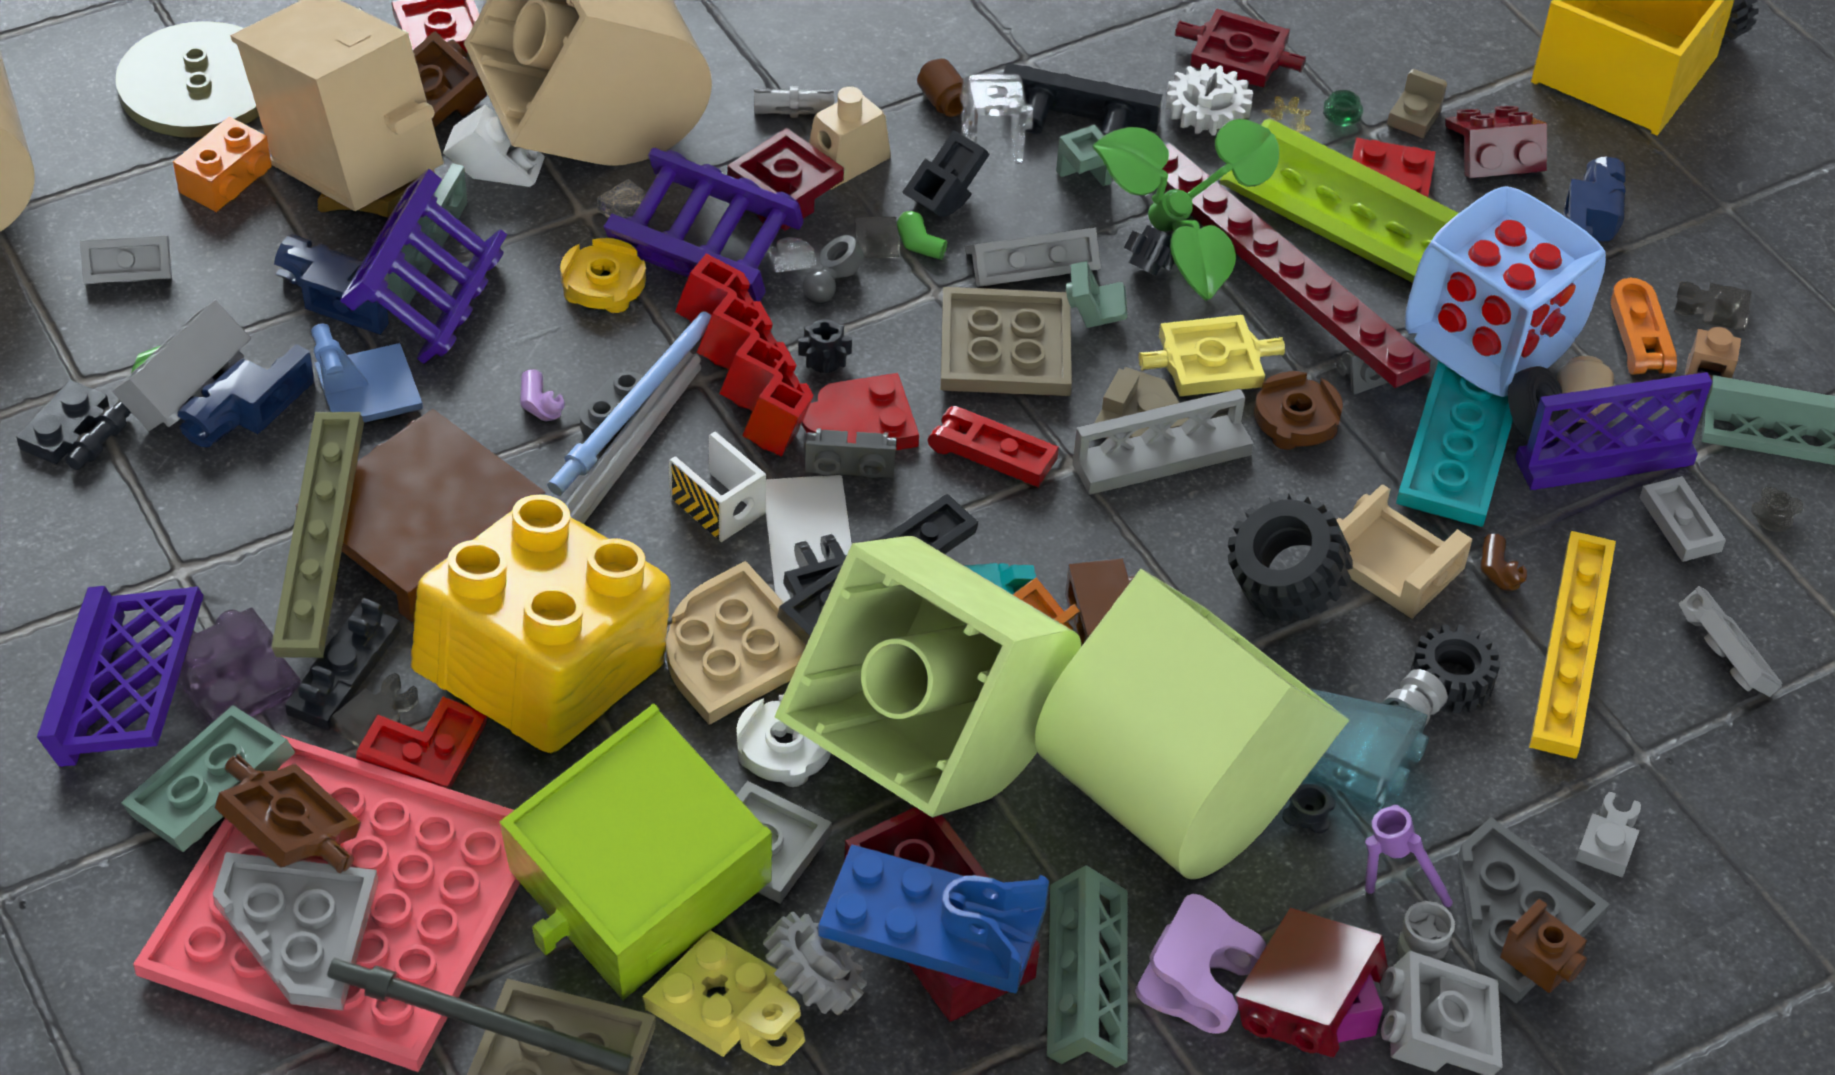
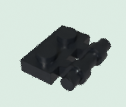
(64, 423)

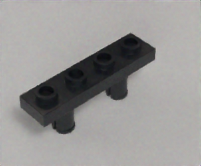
(1086, 98)

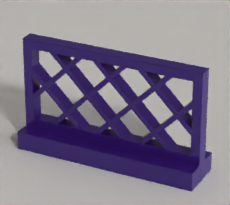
(1620, 448)
(88, 669)

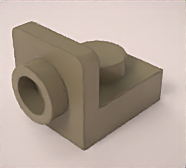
(1418, 104)

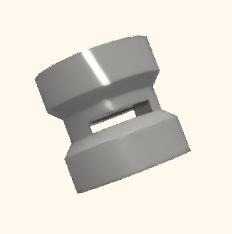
(1419, 692)
(1426, 930)

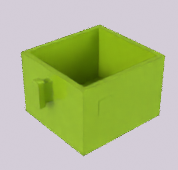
(636, 852)

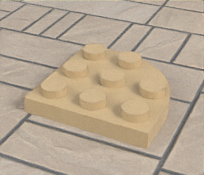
(730, 643)

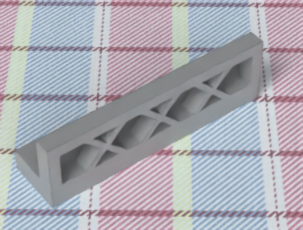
(1161, 449)

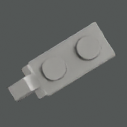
(1728, 640)

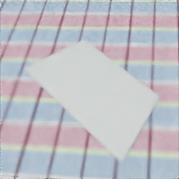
(800, 512)

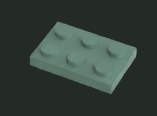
(184, 791)

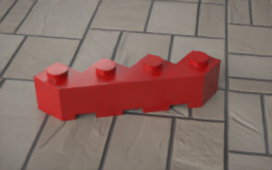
(742, 341)

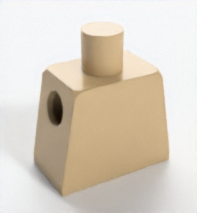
(852, 133)

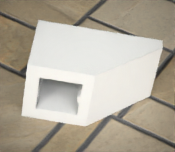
(487, 153)

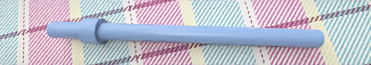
(584, 455)

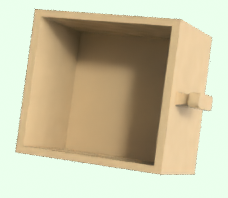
(339, 100)

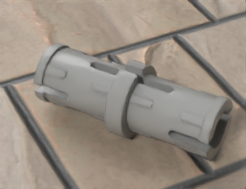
(792, 101)

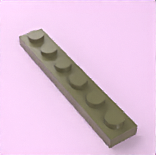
(318, 535)

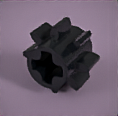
(1150, 250)
(825, 346)

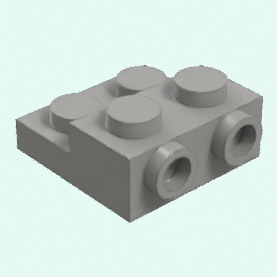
(1441, 1015)

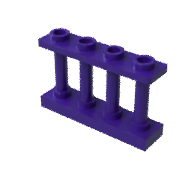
(670, 249)
(386, 257)

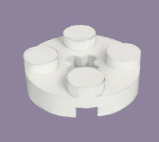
(773, 760)

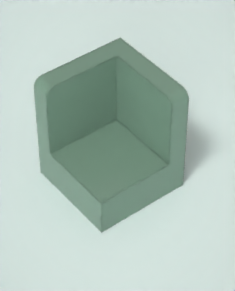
(1078, 155)

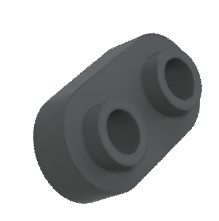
(606, 400)

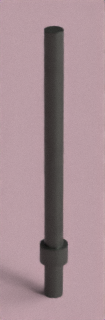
(383, 984)

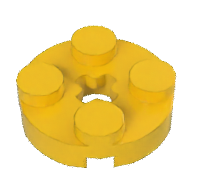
(611, 292)

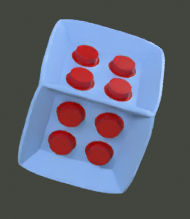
(1504, 288)

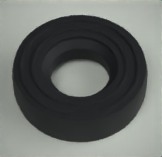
(1522, 395)

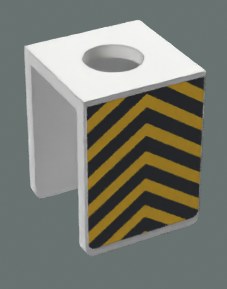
(705, 504)

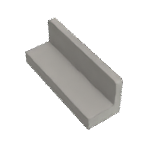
(1033, 256)

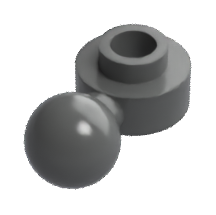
(839, 259)

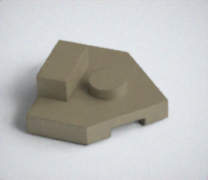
(1135, 393)

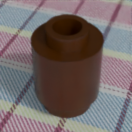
(942, 86)

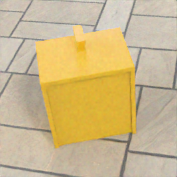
(1630, 53)

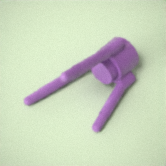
(1397, 838)

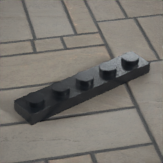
(940, 525)

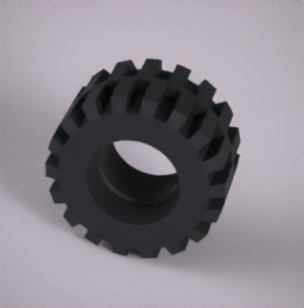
(1271, 531)

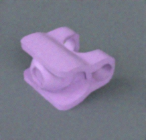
(1180, 965)

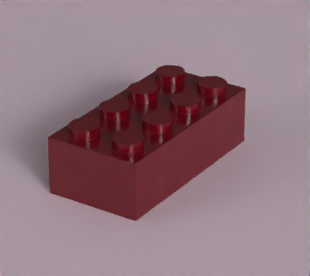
(935, 844)

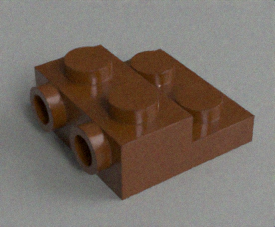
(447, 77)

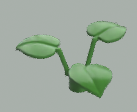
(1136, 164)

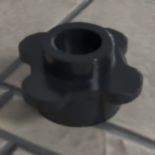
(1313, 798)

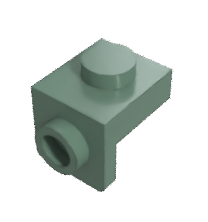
(1095, 303)

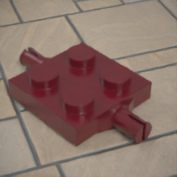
(1240, 46)

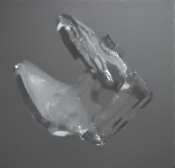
(977, 103)

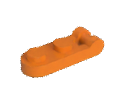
(1642, 327)

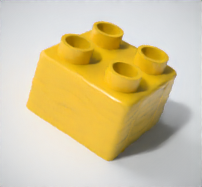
(541, 622)

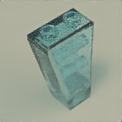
(1372, 749)

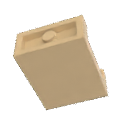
(1399, 557)

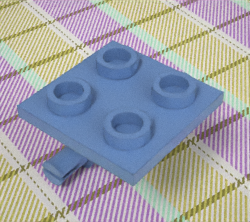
(364, 382)

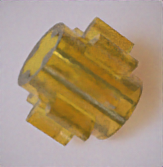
(1277, 115)

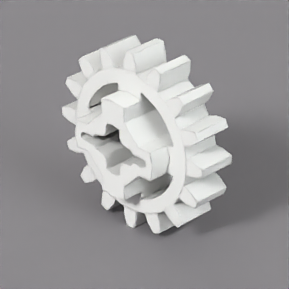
(1208, 98)

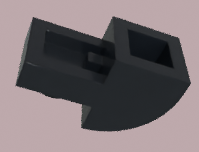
(944, 181)

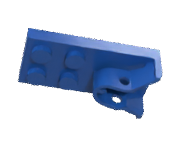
(936, 917)

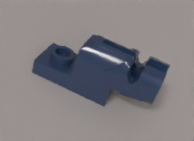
(1599, 199)
(324, 279)
(246, 397)

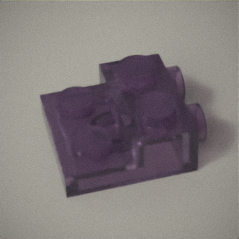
(235, 667)

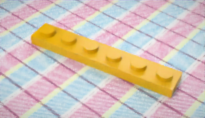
(1573, 645)

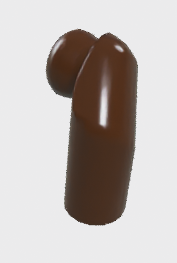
(1494, 566)

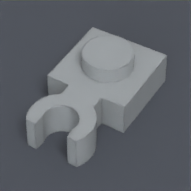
(1610, 838)

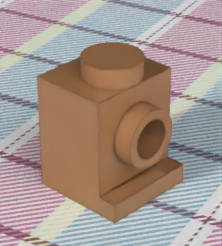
(1714, 351)

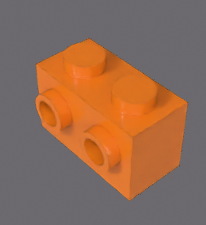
(222, 164)

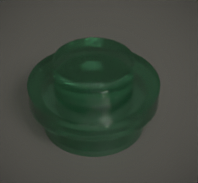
(1343, 108)

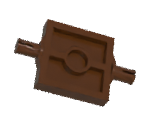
(287, 815)

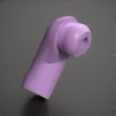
(537, 402)

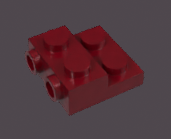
(789, 166)

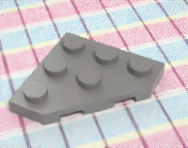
(297, 921)

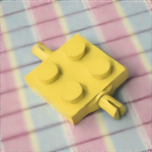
(1211, 355)

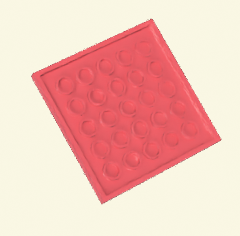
(430, 918)

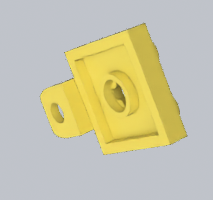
(750, 1011)

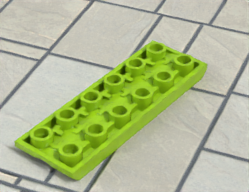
(1347, 202)

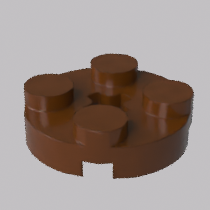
(1296, 428)

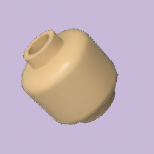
(1585, 374)

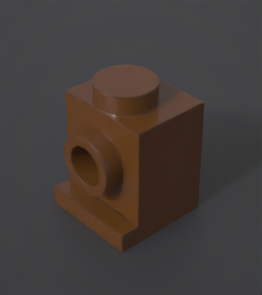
(1544, 948)

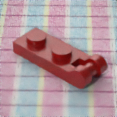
(993, 445)

